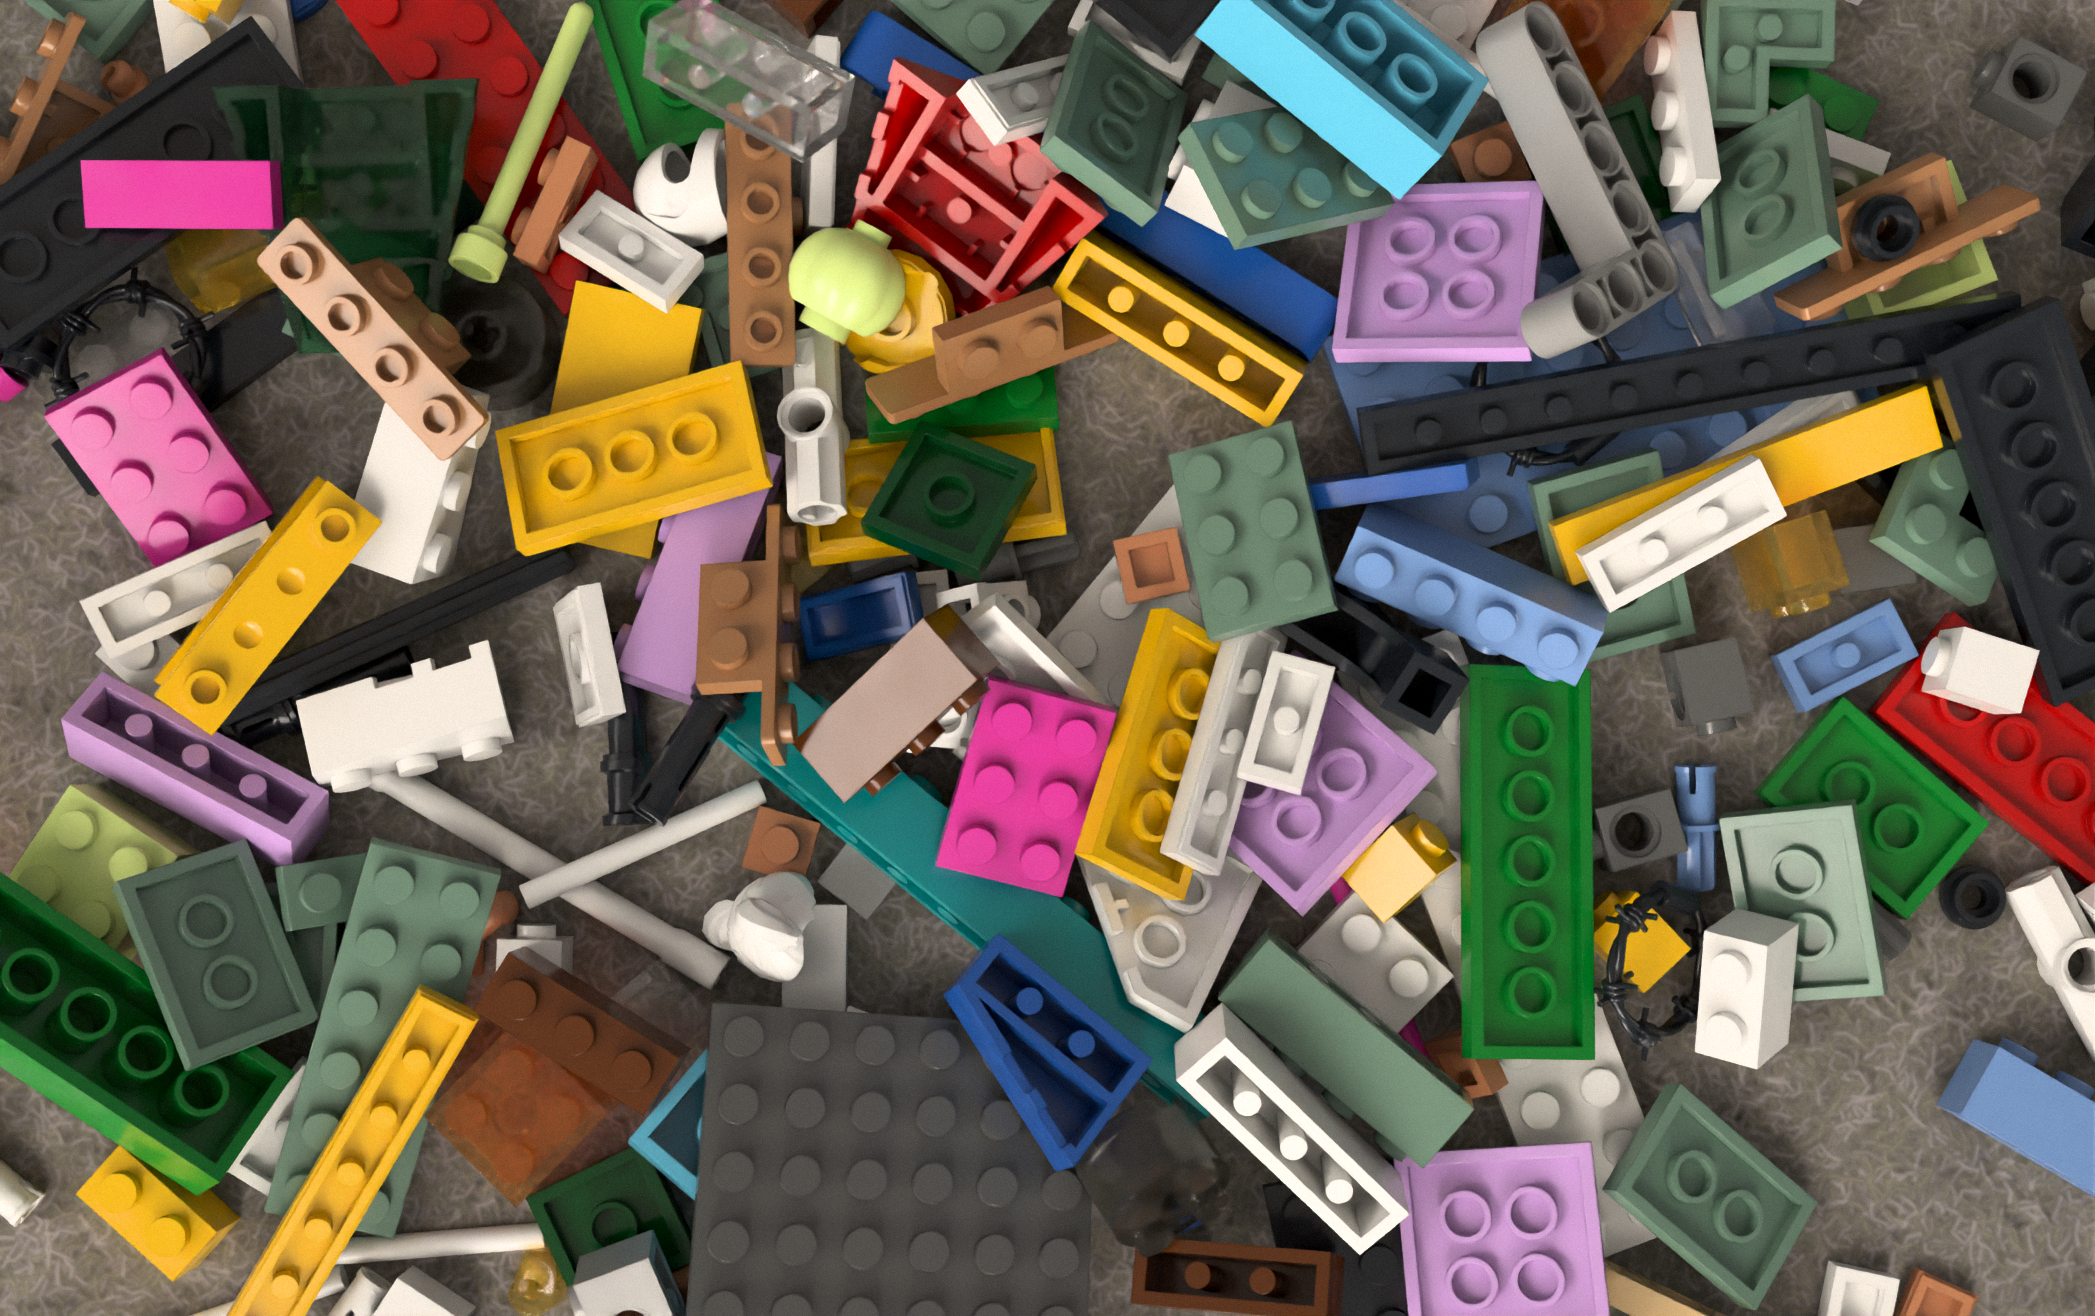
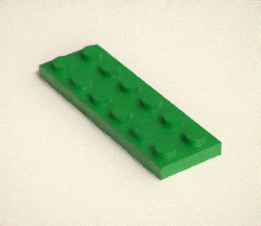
(1526, 866)

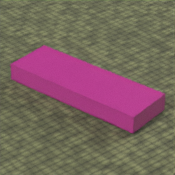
(182, 194)

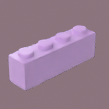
(662, 643)
(196, 773)

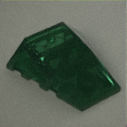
(366, 168)

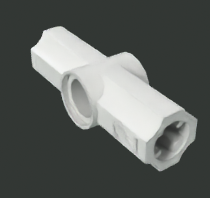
(815, 457)
(2055, 931)

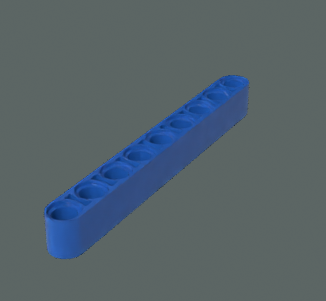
(1242, 280)

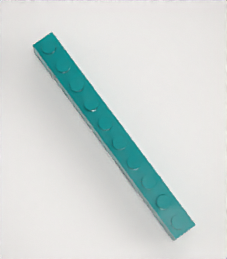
(901, 838)

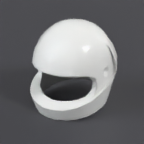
(683, 195)

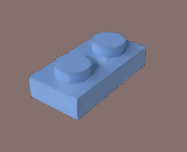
(1843, 655)

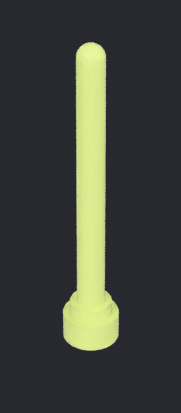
(481, 249)

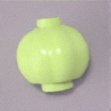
(847, 281)

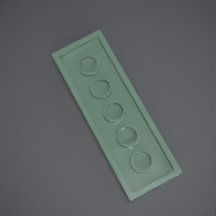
(408, 925)

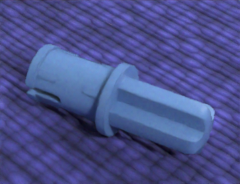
(1698, 821)

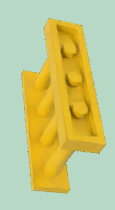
(264, 605)

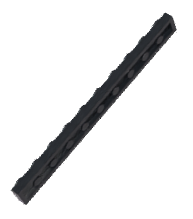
(1666, 386)

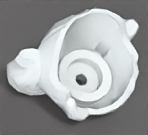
(765, 924)

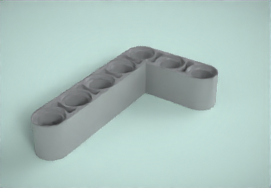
(1583, 181)

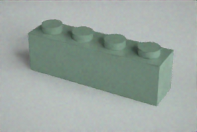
(1345, 1050)

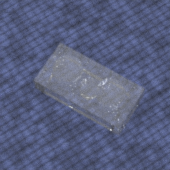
(125, 341)

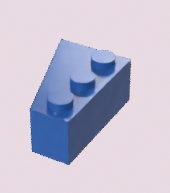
(1045, 1048)

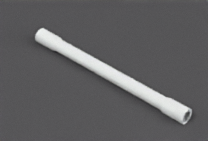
(673, 945)

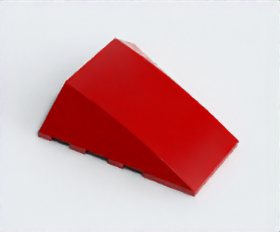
(959, 202)

